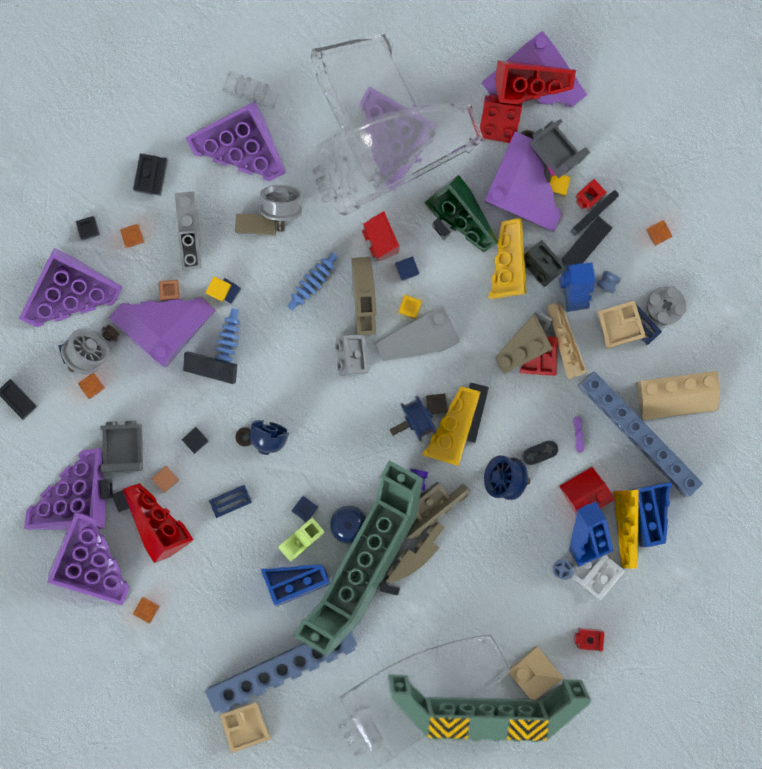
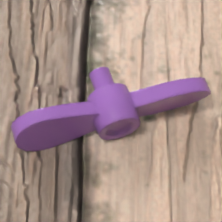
(578, 434)

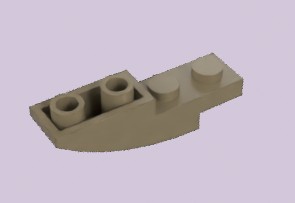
(363, 295)
(410, 561)

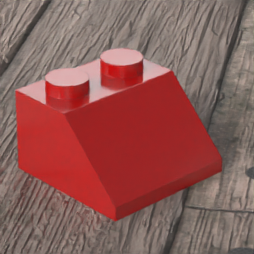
(381, 237)
(586, 489)

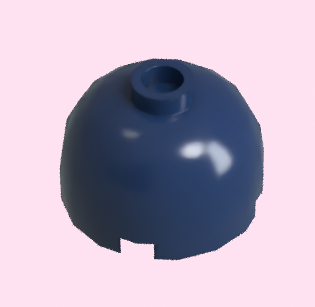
(268, 437)
(346, 523)

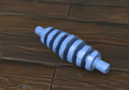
(312, 281)
(227, 342)

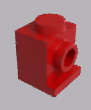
(593, 189)
(583, 633)

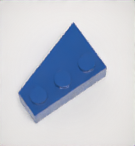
(577, 283)
(652, 514)
(590, 535)
(294, 582)

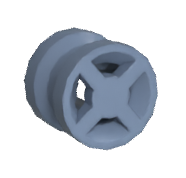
(609, 282)
(559, 568)

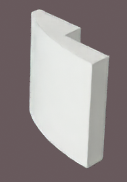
(598, 575)

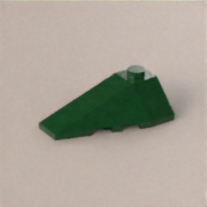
(460, 209)

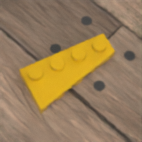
(509, 272)
(453, 431)
(627, 526)

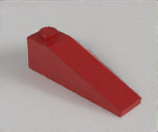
(526, 81)
(157, 528)

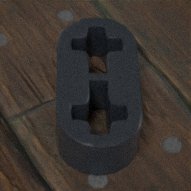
(542, 457)

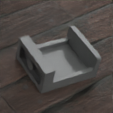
(557, 149)
(122, 447)

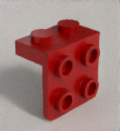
(499, 119)

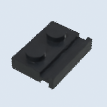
(150, 174)

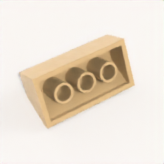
(678, 395)

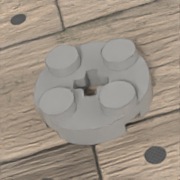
(655, 303)

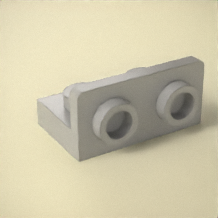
(351, 355)

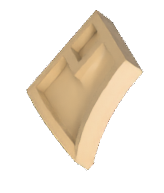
(621, 324)
(535, 674)
(244, 727)

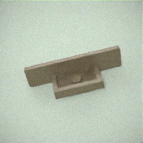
(433, 504)

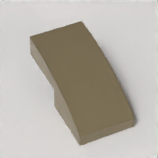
(255, 224)

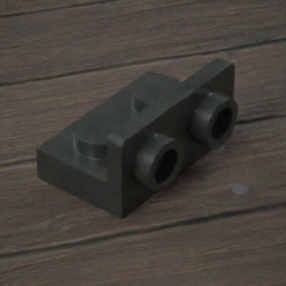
(543, 263)

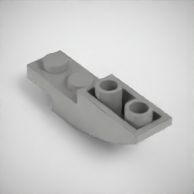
(188, 230)

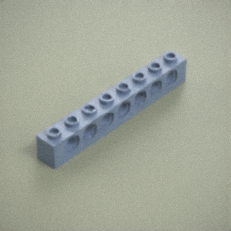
(640, 434)
(216, 692)

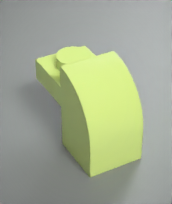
(301, 539)

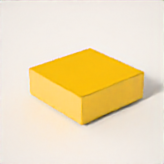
(560, 185)
(218, 289)
(410, 306)

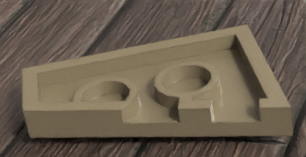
(524, 346)

